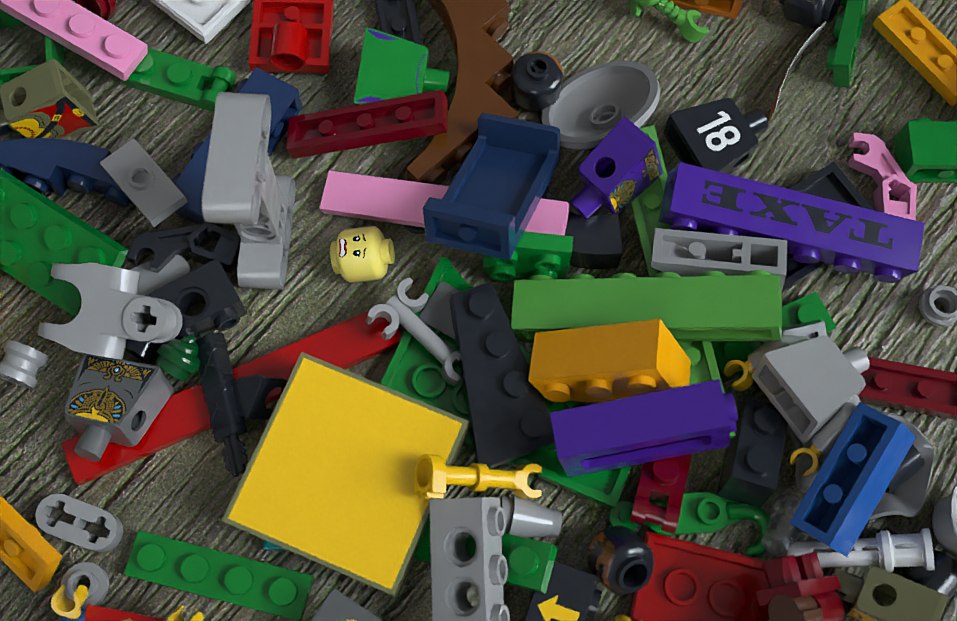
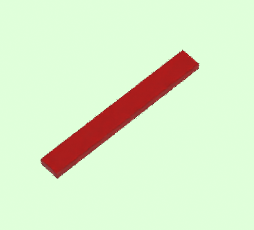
(187, 411)

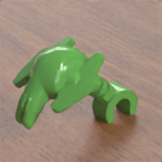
(683, 19)

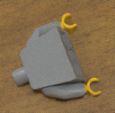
(809, 385)

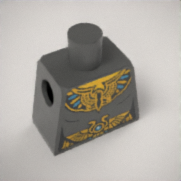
(114, 403)

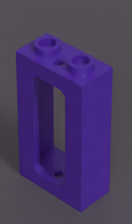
(644, 428)

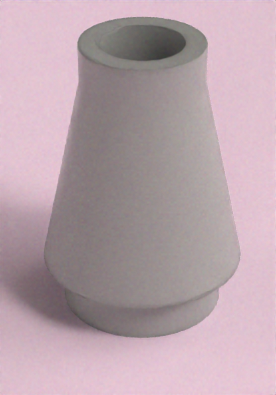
(529, 518)

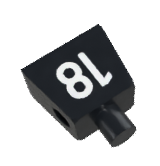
(715, 135)

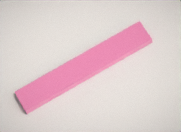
(404, 202)

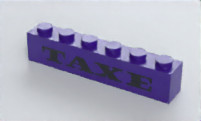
(812, 225)

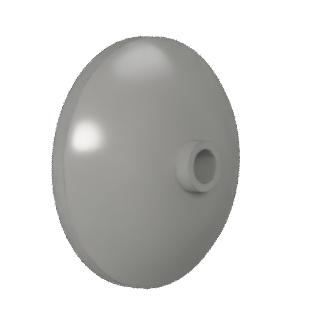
(599, 99)

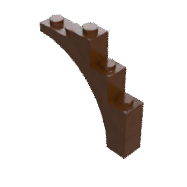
(482, 75)

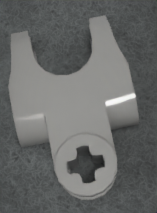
(110, 312)

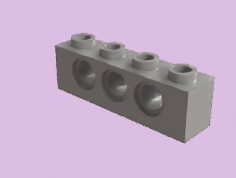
(454, 569)

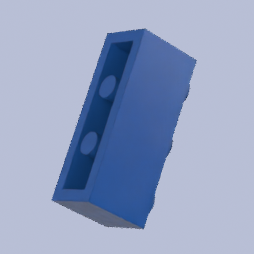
(853, 478)

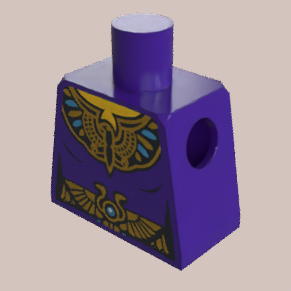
(617, 170)

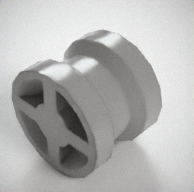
(21, 364)

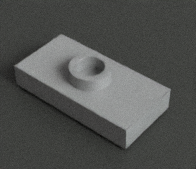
(143, 182)

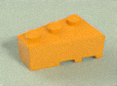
(607, 362)

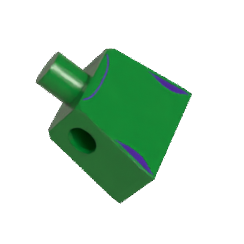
(395, 69)

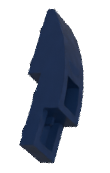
(56, 163)

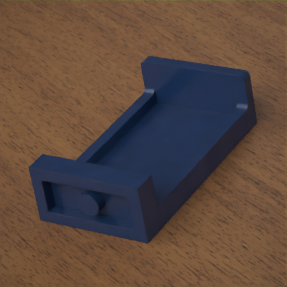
(495, 187)

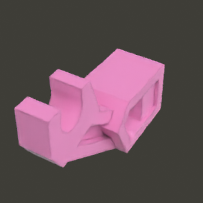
(886, 173)

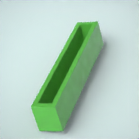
(690, 307)

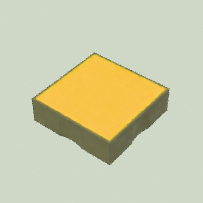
(340, 473)

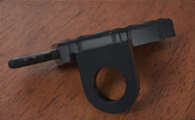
(231, 399)

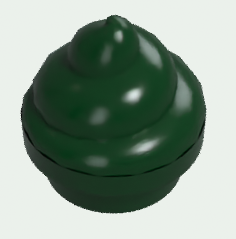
(179, 357)

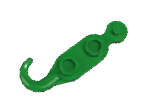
(700, 515)

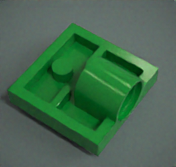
(533, 256)

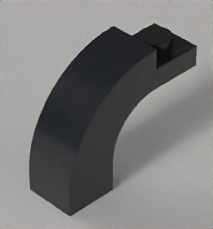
(595, 240)

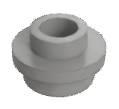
(944, 295)
(98, 582)

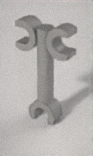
(402, 310)

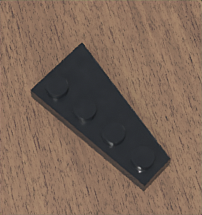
(503, 406)

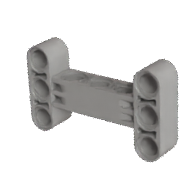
(245, 190)

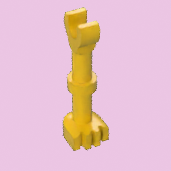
(433, 474)

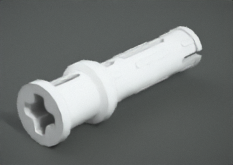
(883, 551)

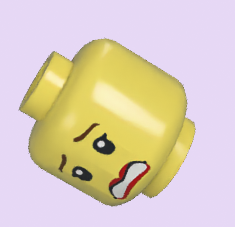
(361, 254)

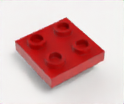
(291, 36)

